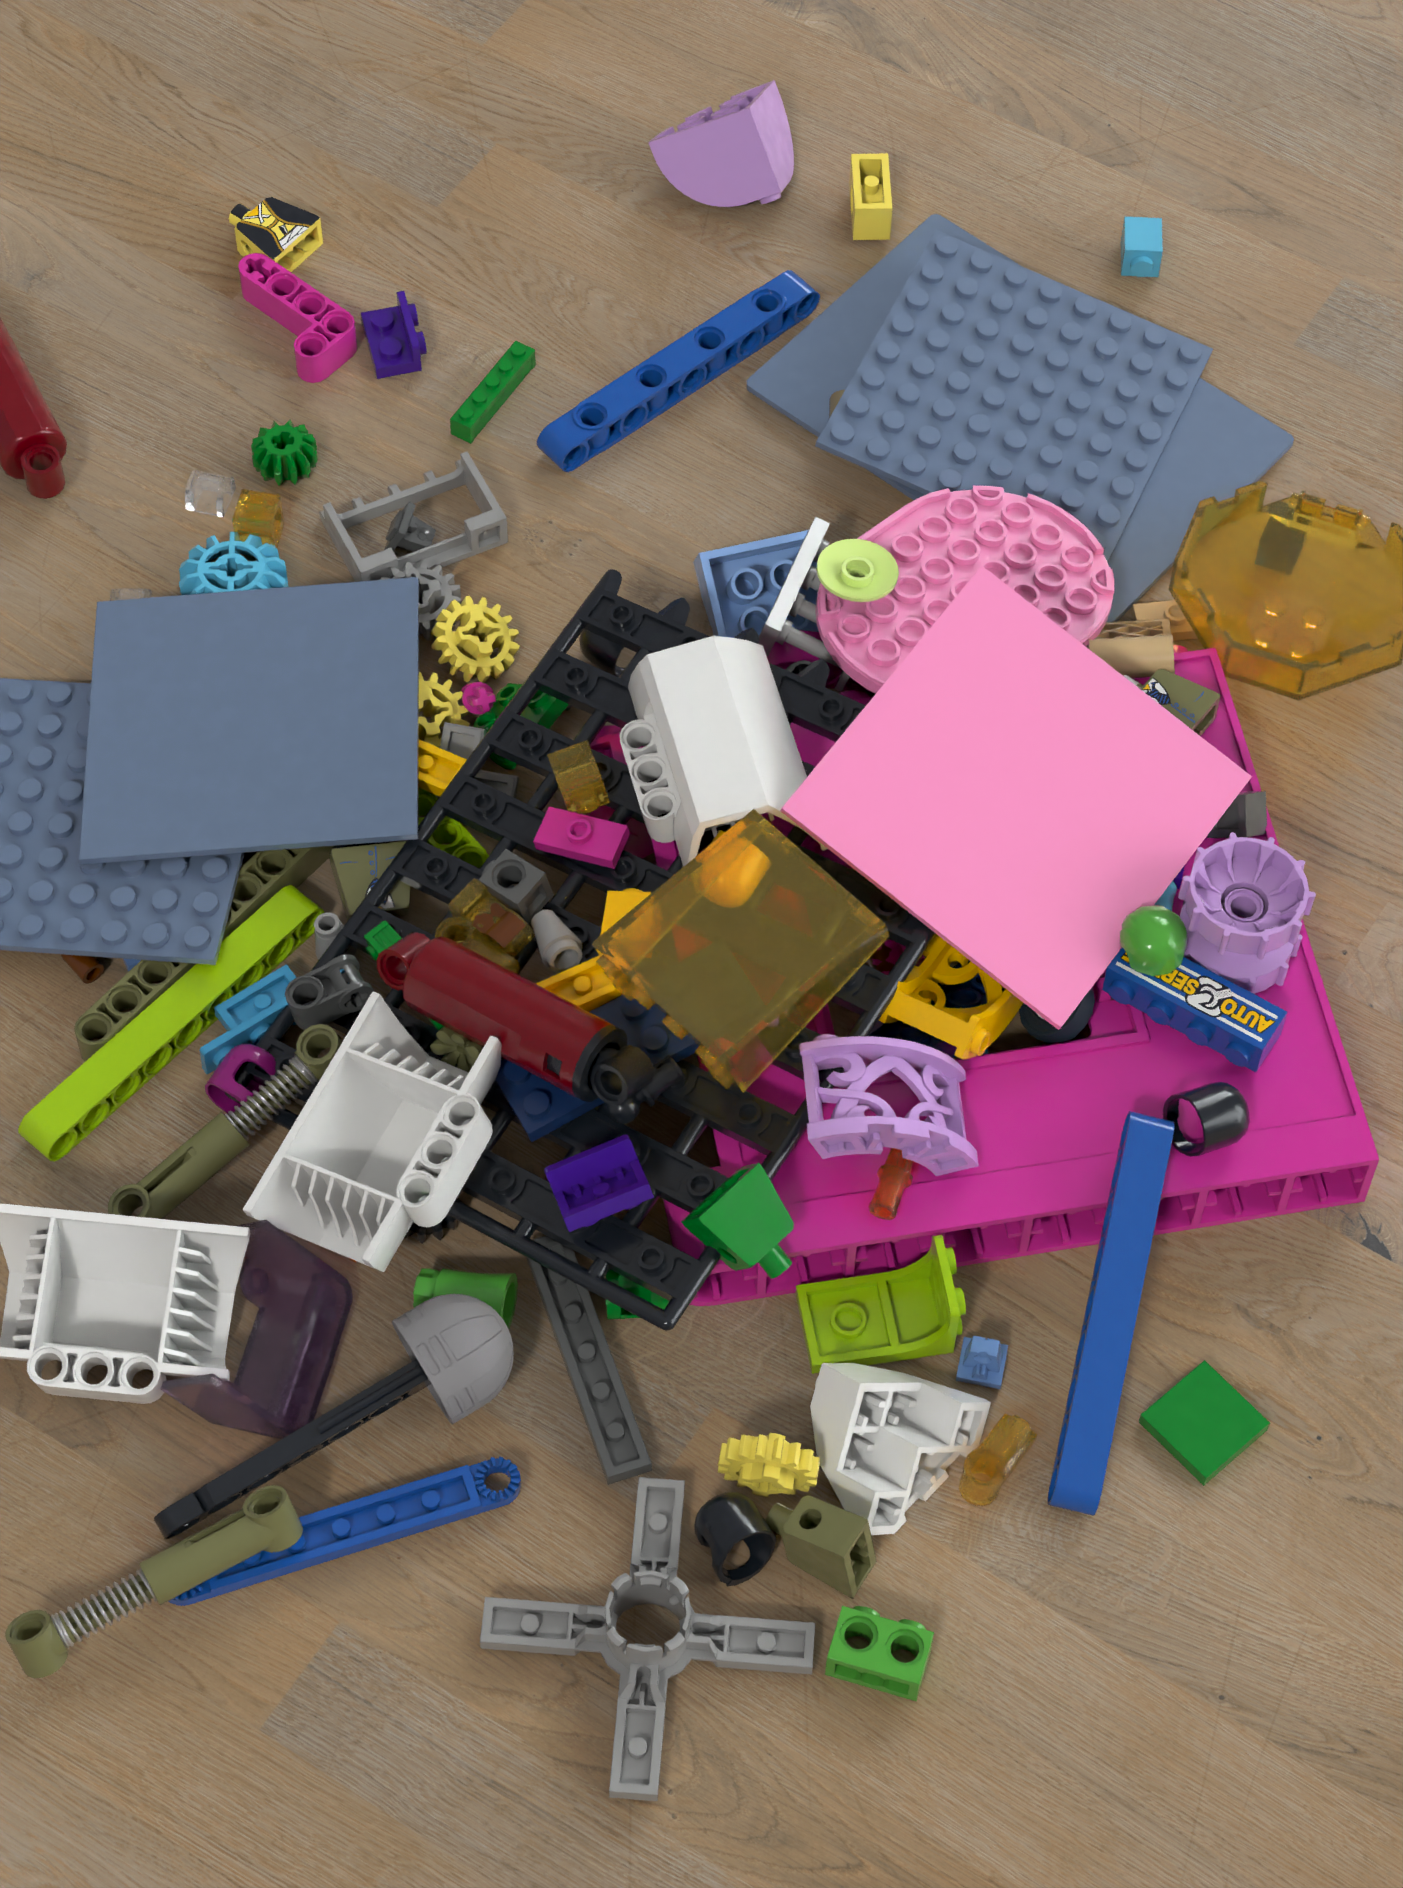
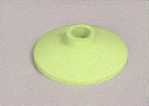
(857, 570)

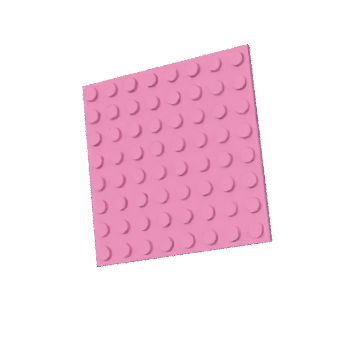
(1016, 795)

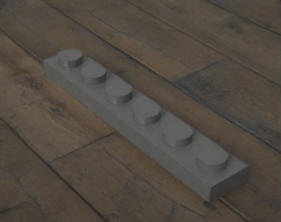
(591, 1370)

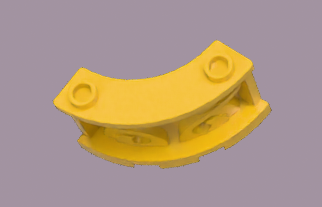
(966, 1028)

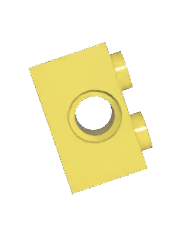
(870, 196)

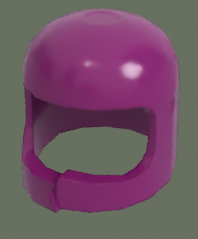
(224, 1076)

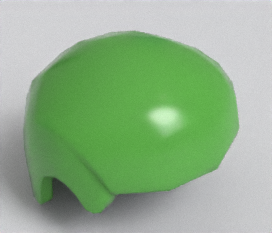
(1154, 940)

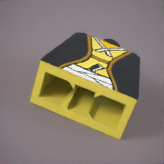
(277, 231)

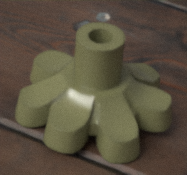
(456, 1049)

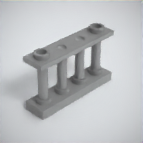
(792, 602)

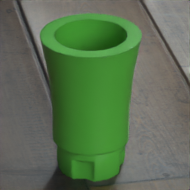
(494, 1289)

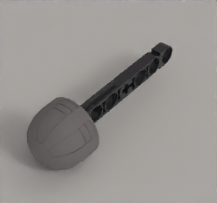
(455, 1350)

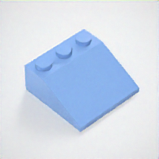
(744, 581)

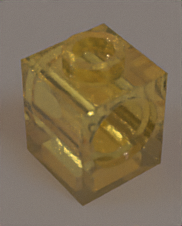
(259, 515)
(578, 778)

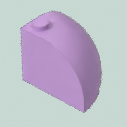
(730, 154)

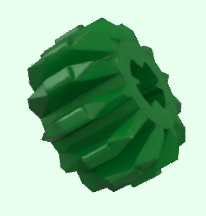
(284, 452)

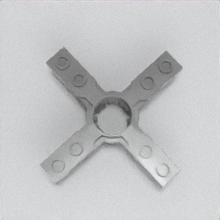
(646, 1668)

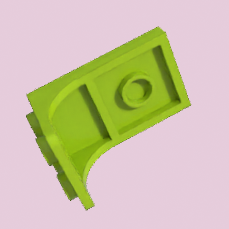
(885, 1313)

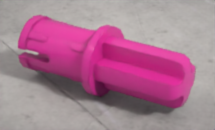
(478, 697)

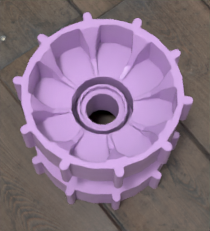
(1253, 882)

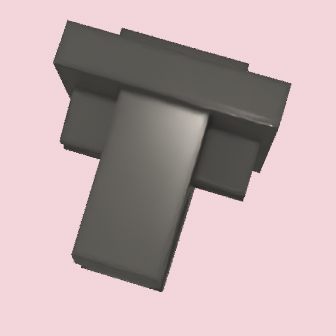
(409, 531)

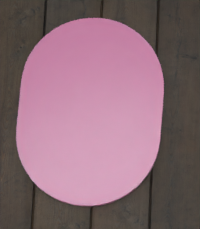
(940, 547)

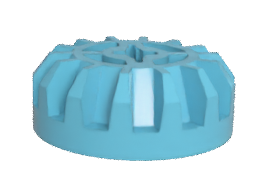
(231, 569)

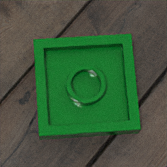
(1204, 1422)

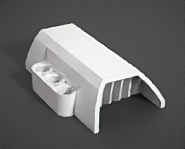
(709, 739)
(378, 1142)
(117, 1297)

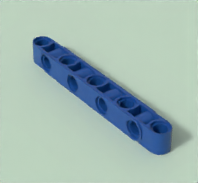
(677, 371)

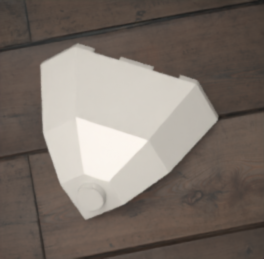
(889, 1438)

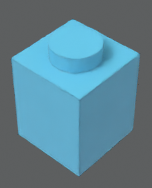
(1141, 246)

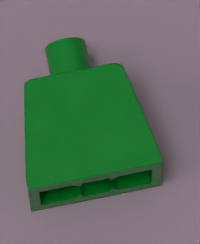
(745, 1221)

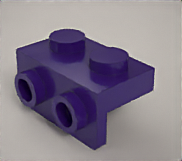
(598, 1183)

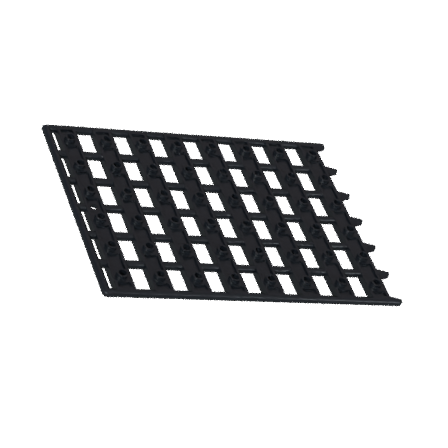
(742, 1116)

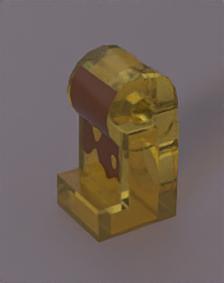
(491, 918)

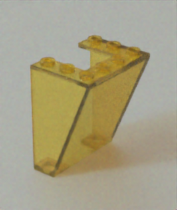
(741, 948)

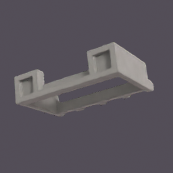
(481, 531)

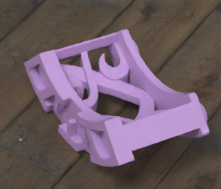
(931, 1074)

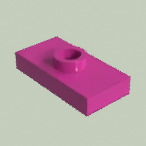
(581, 837)

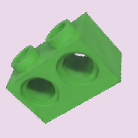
(875, 1665)

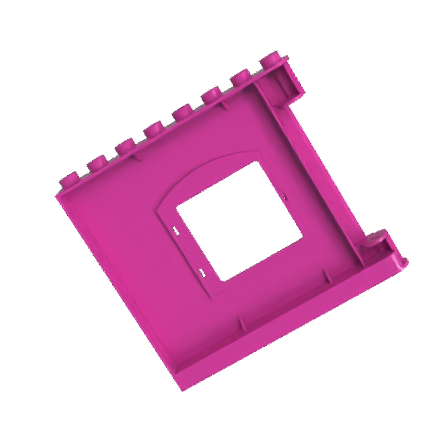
(1056, 1114)

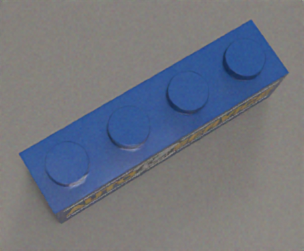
(1201, 1007)

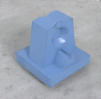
(982, 1362)

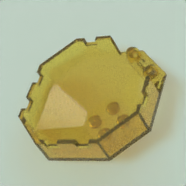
(1291, 590)

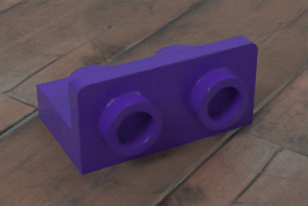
(393, 338)

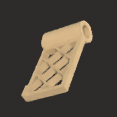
(1136, 647)

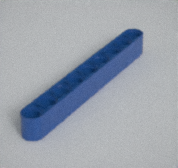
(1111, 1314)

